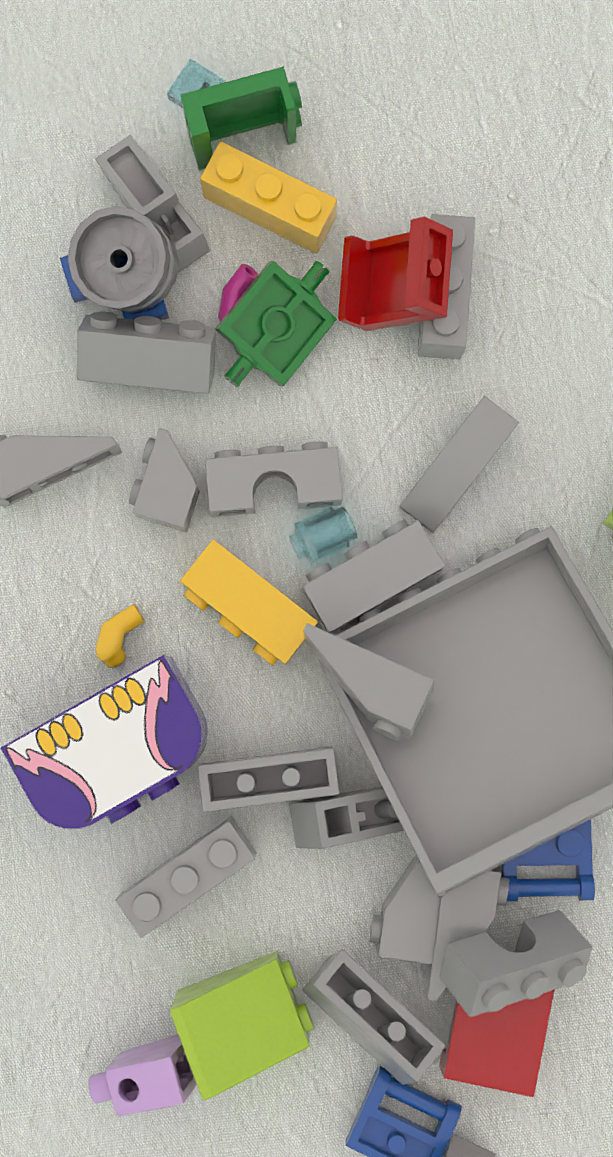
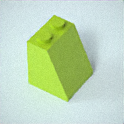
(240, 1023)

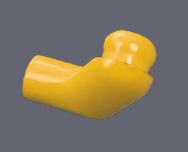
(112, 634)

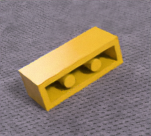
(268, 197)
(246, 603)

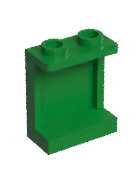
(239, 108)

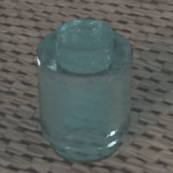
(323, 534)

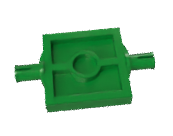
(276, 323)

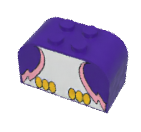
(111, 748)

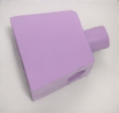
(145, 1078)

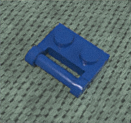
(566, 849)
(387, 1134)

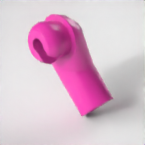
(235, 288)

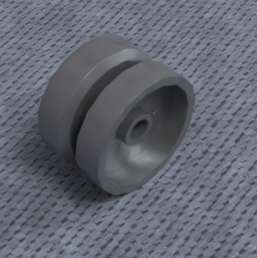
(97, 254)

